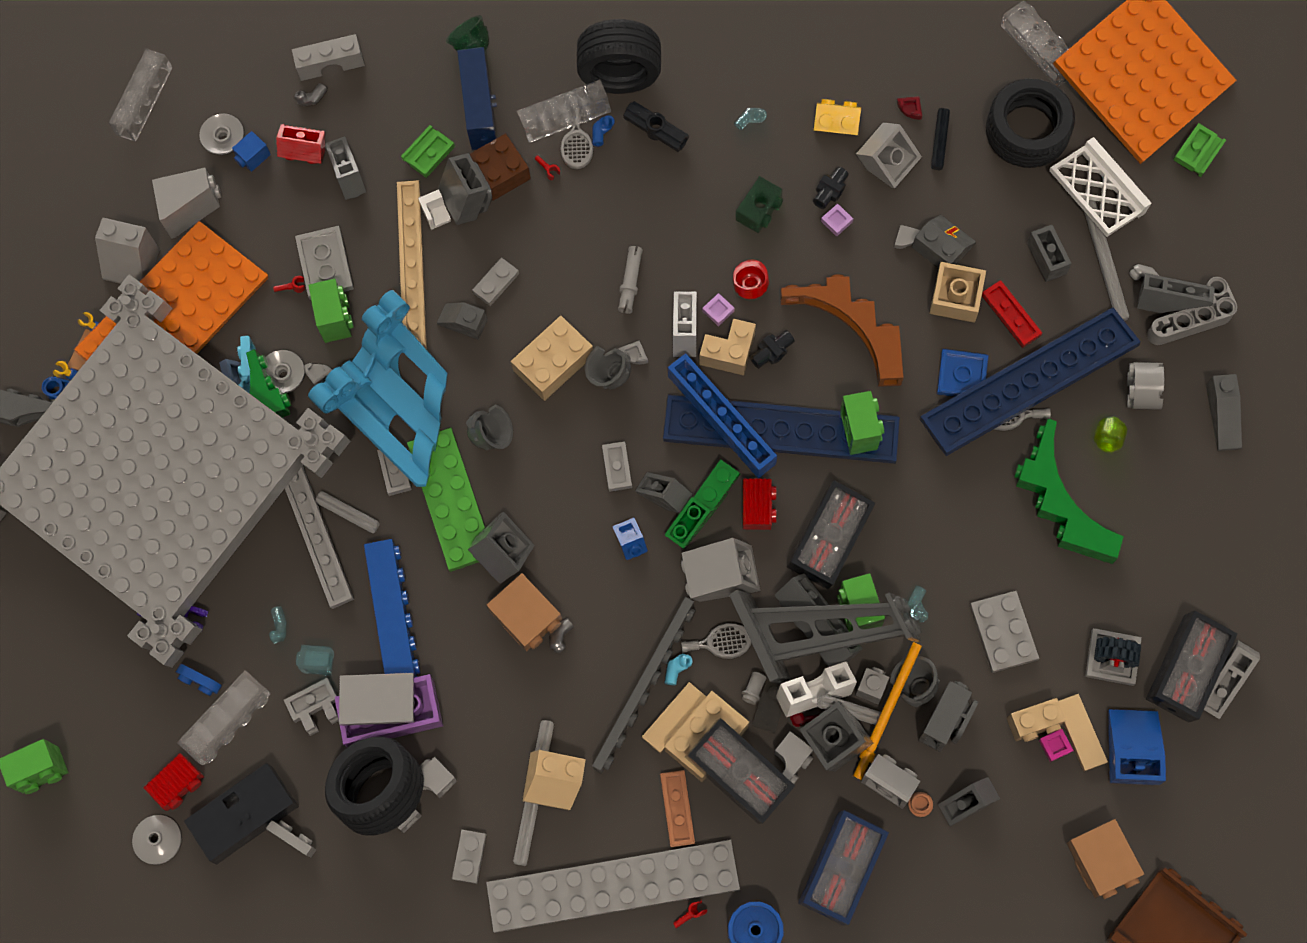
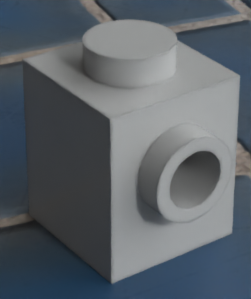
(872, 685)

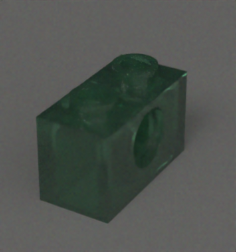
(761, 193)

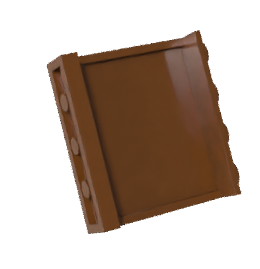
(1175, 914)

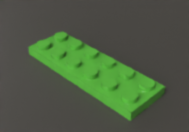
(452, 502)

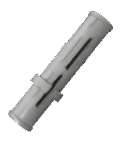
(628, 288)

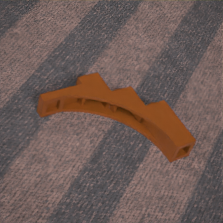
(835, 298)

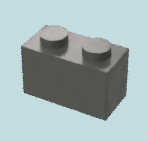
(1049, 253)

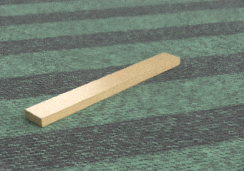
(411, 257)

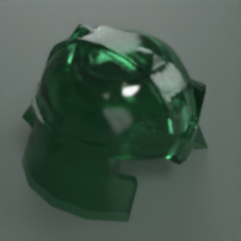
(469, 35)

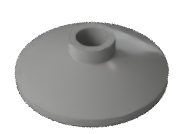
(219, 126)
(288, 362)
(168, 839)

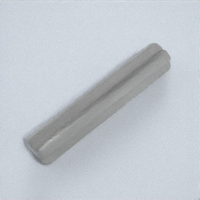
(347, 512)
(859, 712)

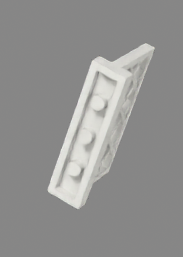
(1116, 180)

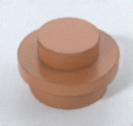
(920, 804)

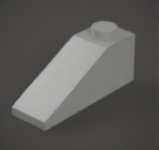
(684, 324)
(1232, 676)

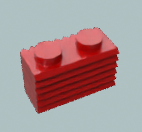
(300, 144)
(758, 504)
(174, 782)

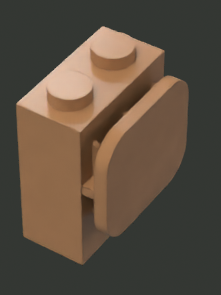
(524, 612)
(1105, 860)

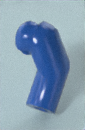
(600, 128)

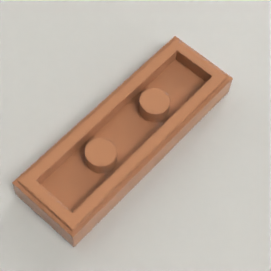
(677, 809)

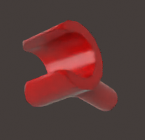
(547, 167)
(297, 279)
(692, 912)

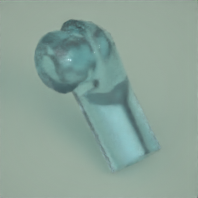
(750, 115)
(917, 609)
(280, 625)

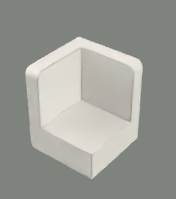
(434, 209)

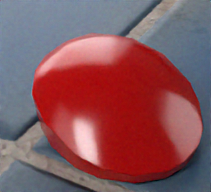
(750, 279)

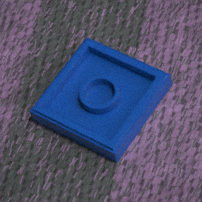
(960, 371)

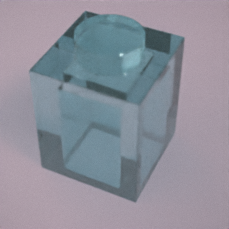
(315, 660)

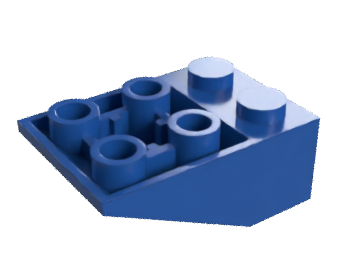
(1136, 747)

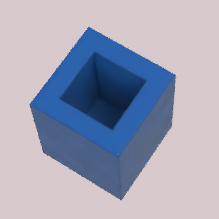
(250, 151)

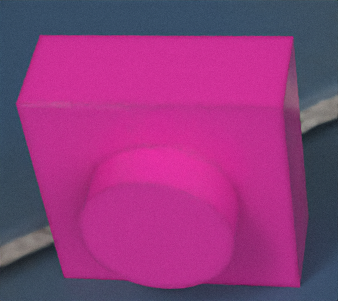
(1055, 745)

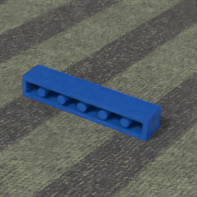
(722, 416)
(390, 608)

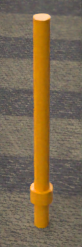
(868, 755)

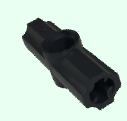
(646, 119)

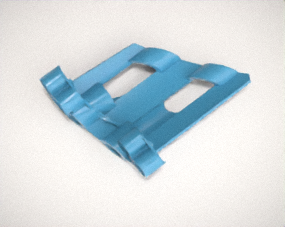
(373, 392)

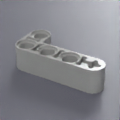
(1190, 317)

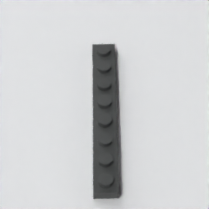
(640, 695)

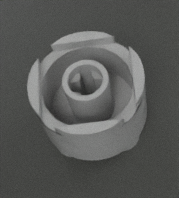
(1145, 385)

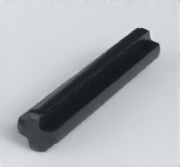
(940, 139)

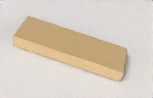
(673, 717)
(1082, 733)

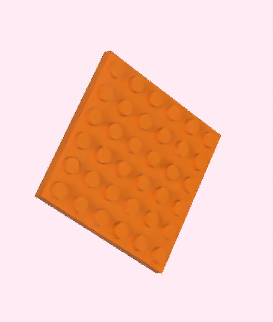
(1144, 74)

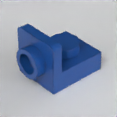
(630, 538)

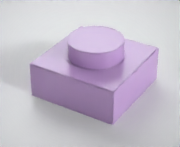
(837, 220)
(718, 309)

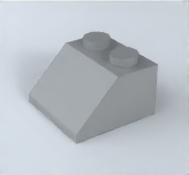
(889, 154)
(890, 780)

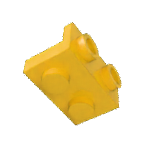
(837, 118)

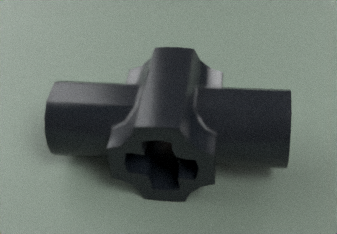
(830, 187)
(772, 349)

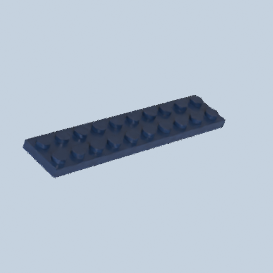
(1029, 381)
(782, 428)

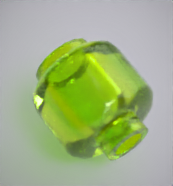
(1110, 434)

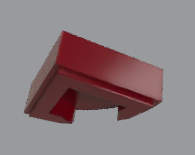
(910, 107)

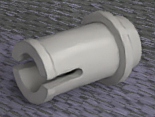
(754, 687)

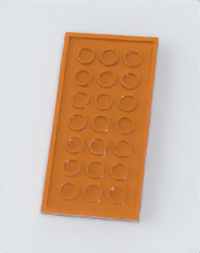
(202, 283)

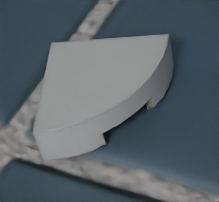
(905, 236)
(635, 352)
(317, 372)

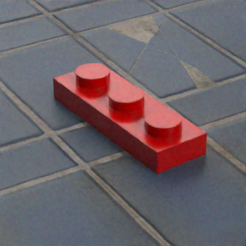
(1011, 314)

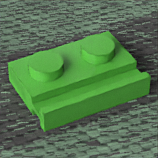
(1199, 149)
(428, 151)

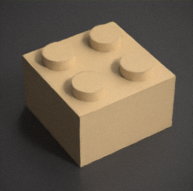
(958, 292)

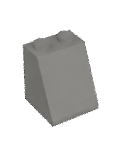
(185, 199)
(124, 250)
(720, 570)

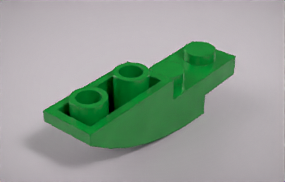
(703, 504)

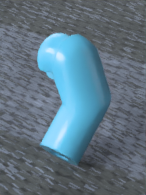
(676, 666)

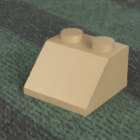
(553, 779)

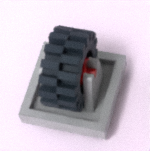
(1113, 657)

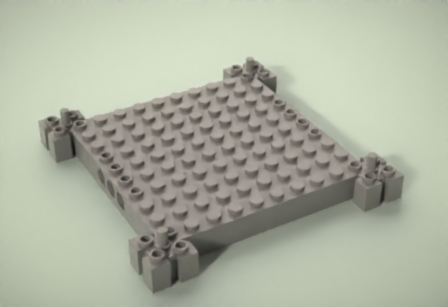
(155, 469)

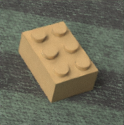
(552, 358)
(698, 724)

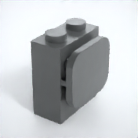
(464, 189)
(949, 716)

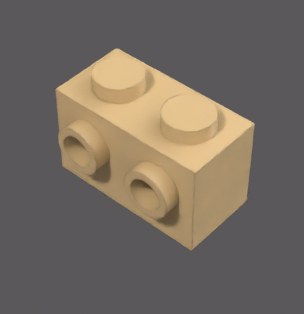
(1036, 719)

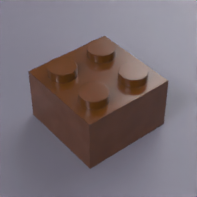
(501, 166)

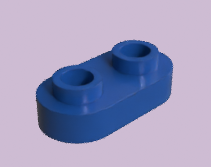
(205, 684)

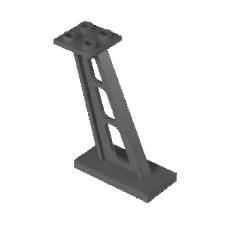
(772, 654)

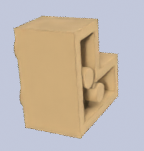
(729, 353)

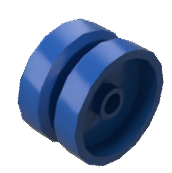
(753, 915)

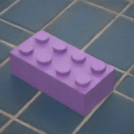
(426, 716)

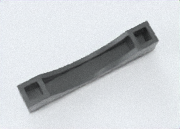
(21, 409)

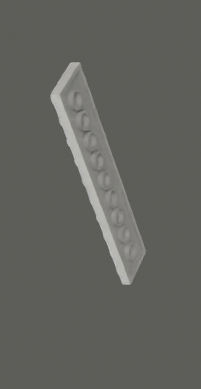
(612, 886)

